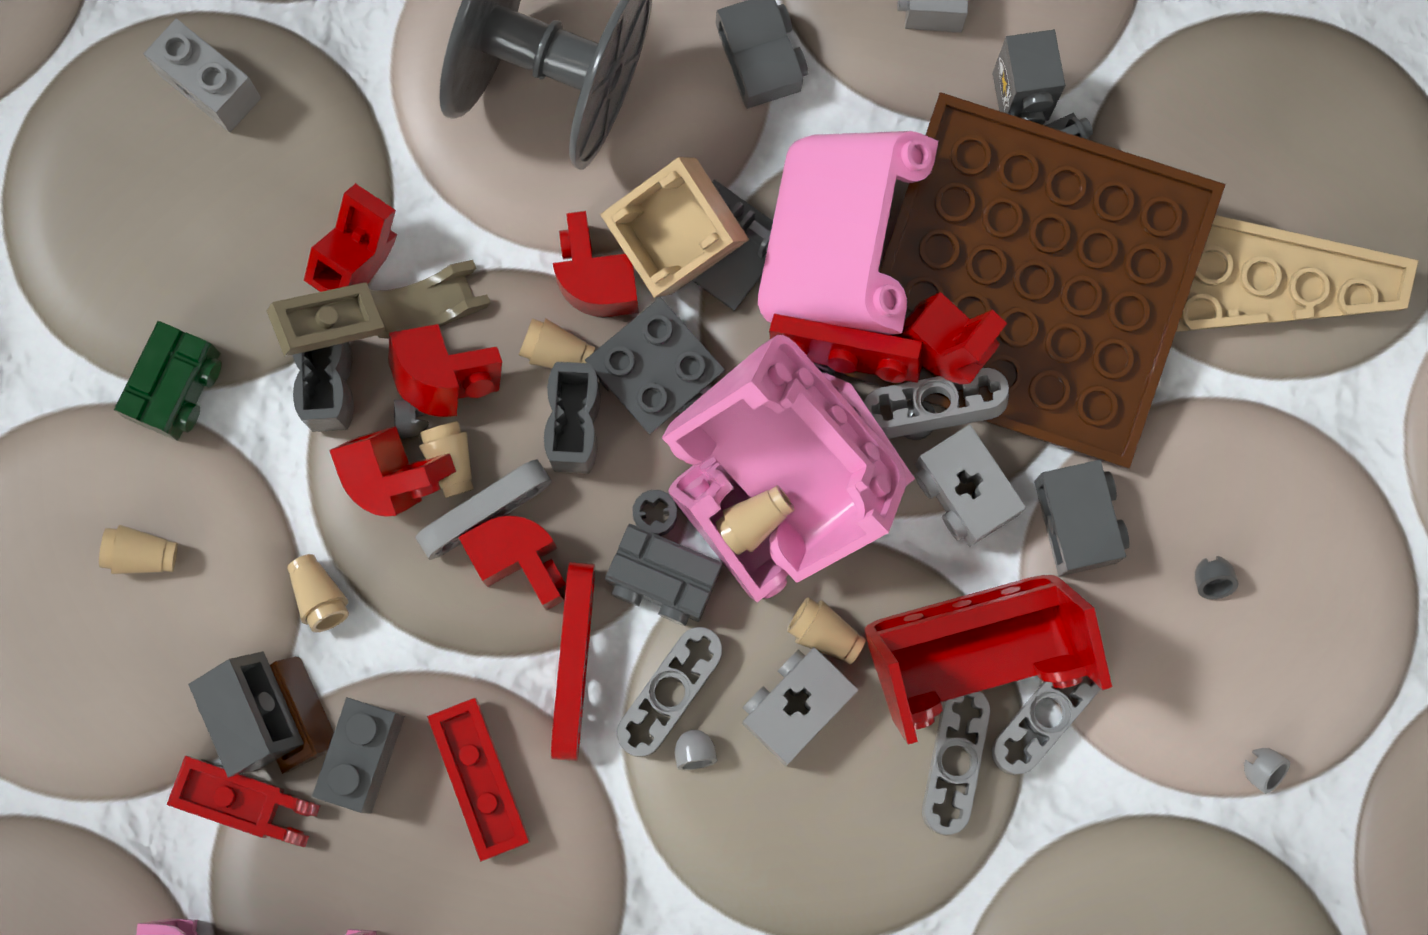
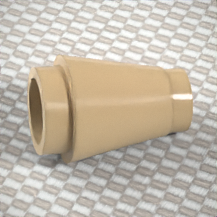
(550, 344)
(450, 439)
(754, 519)
(134, 551)
(316, 594)
(825, 630)

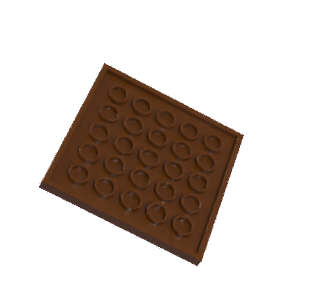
(1071, 250)

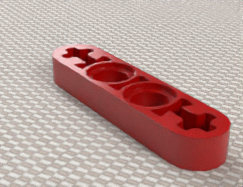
(573, 662)

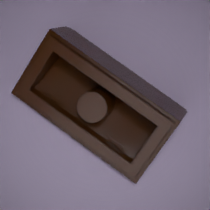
(306, 713)

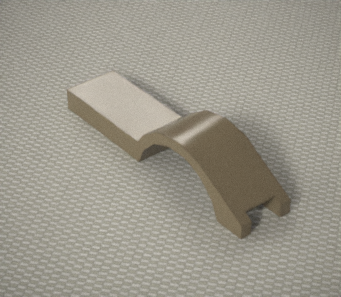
(360, 312)

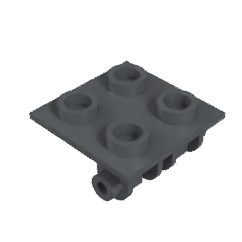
(740, 270)
(654, 365)

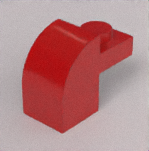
(356, 244)
(591, 284)
(950, 340)
(437, 380)
(379, 474)
(515, 543)

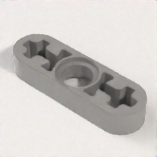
(975, 408)
(486, 505)
(701, 668)
(1033, 750)
(937, 796)

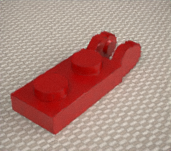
(237, 801)

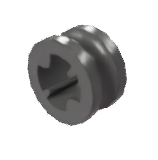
(652, 498)

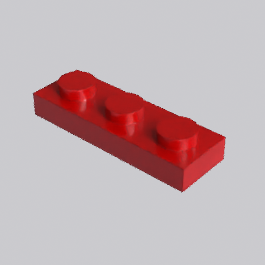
(853, 349)
(478, 779)

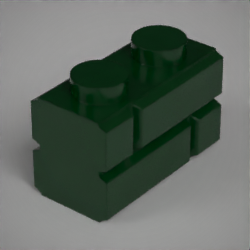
(169, 381)

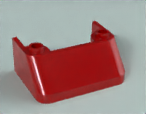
(984, 643)

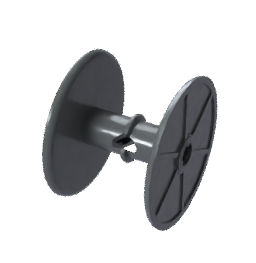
(602, 70)

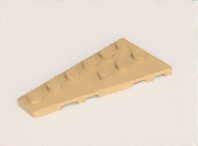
(1281, 276)

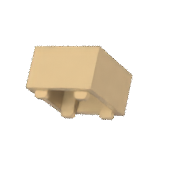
(674, 226)

